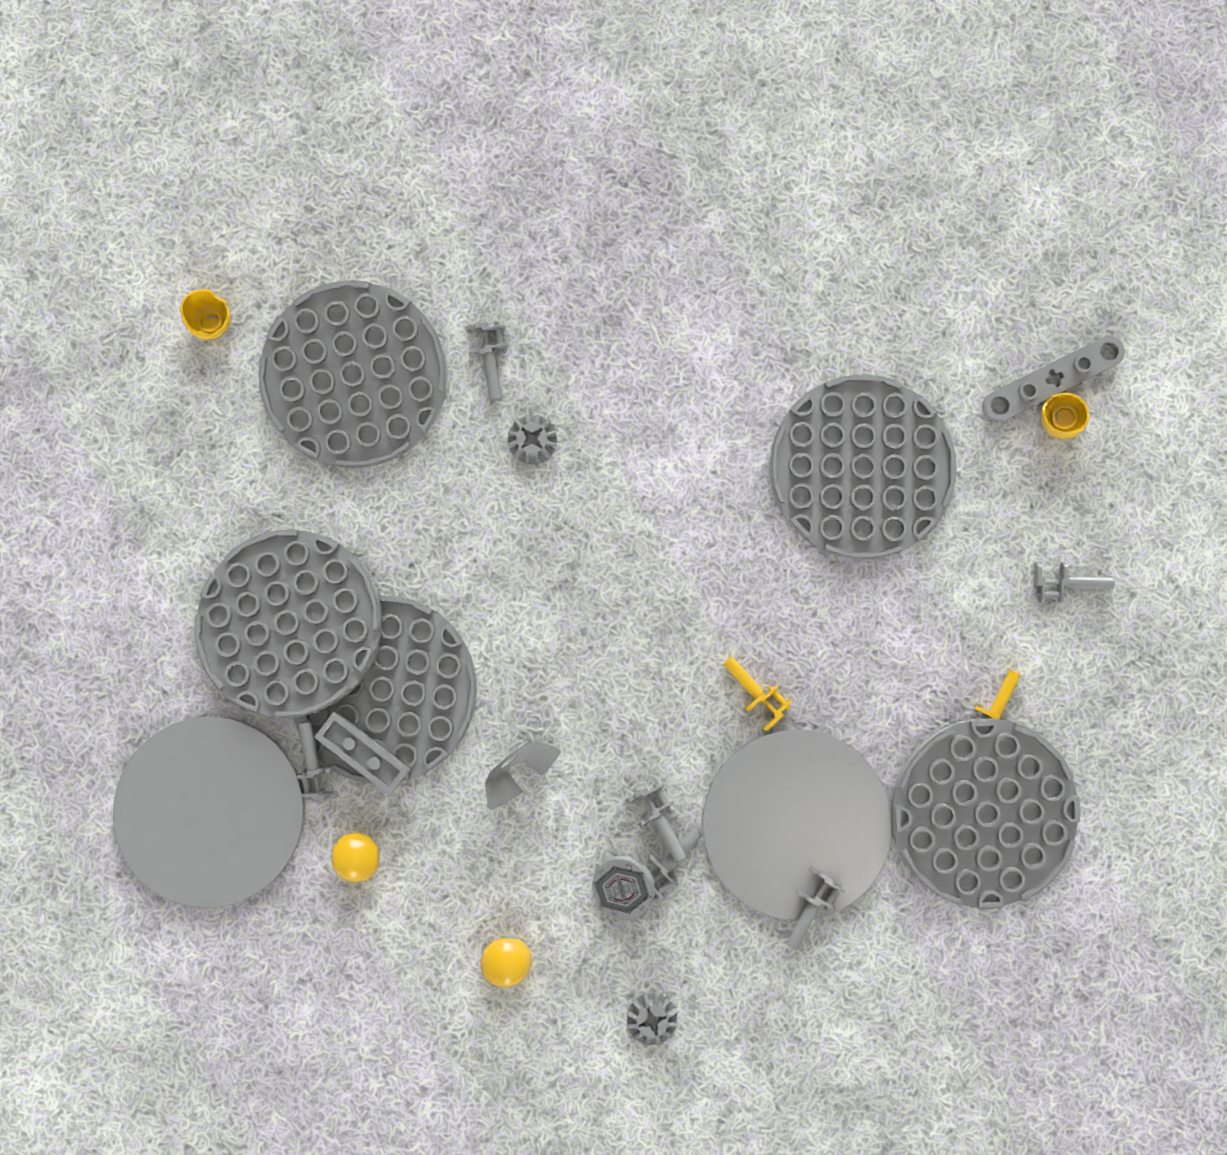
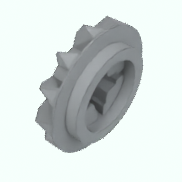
(532, 454)
(660, 1007)

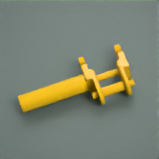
(756, 691)
(1002, 697)

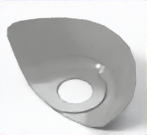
(502, 787)

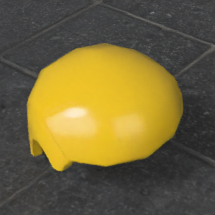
(197, 307)
(1071, 417)
(355, 857)
(506, 962)

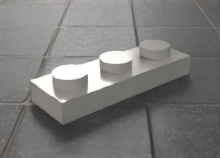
(362, 753)

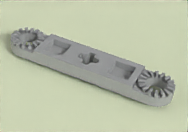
(1072, 371)

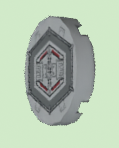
(623, 888)

